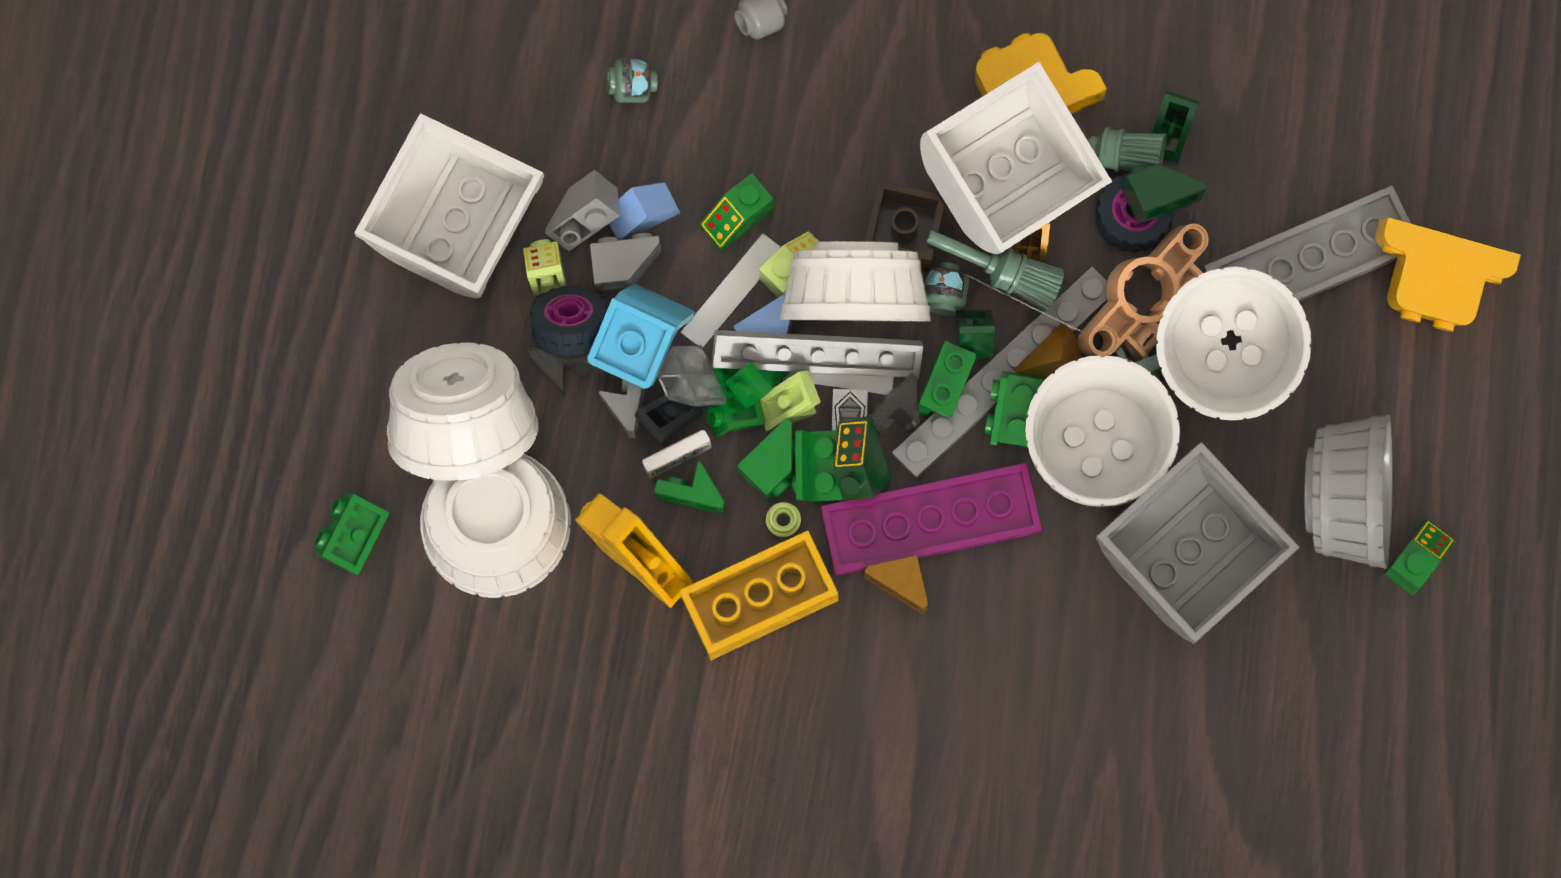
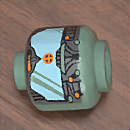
(631, 81)
(946, 289)

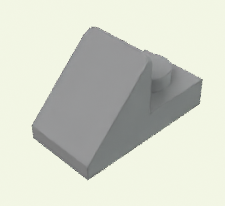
(625, 406)

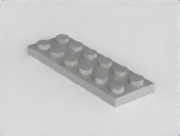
(1323, 249)

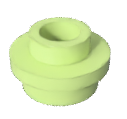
(779, 509)

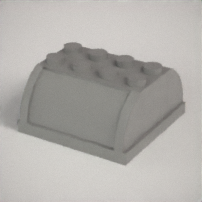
(1195, 544)

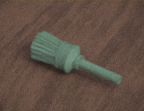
(1128, 150)
(1009, 271)

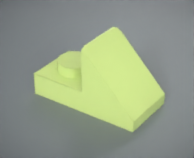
(790, 399)

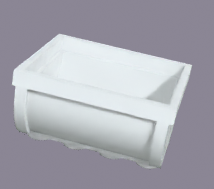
(1011, 161)
(448, 207)

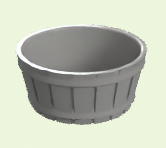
(1351, 490)

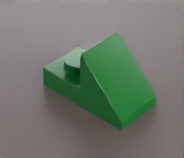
(700, 496)

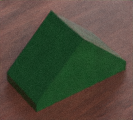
(1175, 121)
(976, 332)

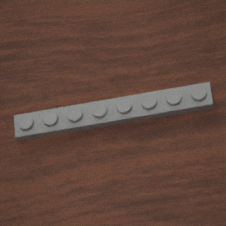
(941, 433)

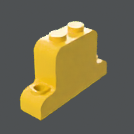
(1000, 65)
(1439, 273)
(634, 548)

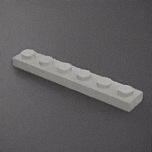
(817, 353)

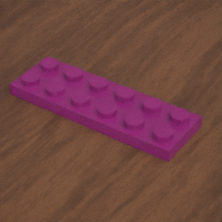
(931, 518)

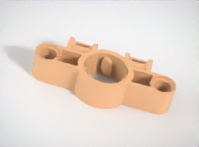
(1118, 320)

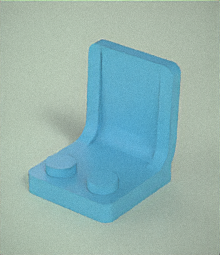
(637, 334)

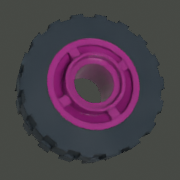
(1122, 229)
(567, 320)

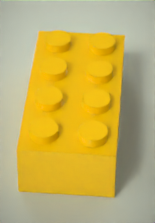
(759, 595)

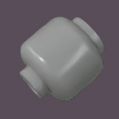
(760, 17)

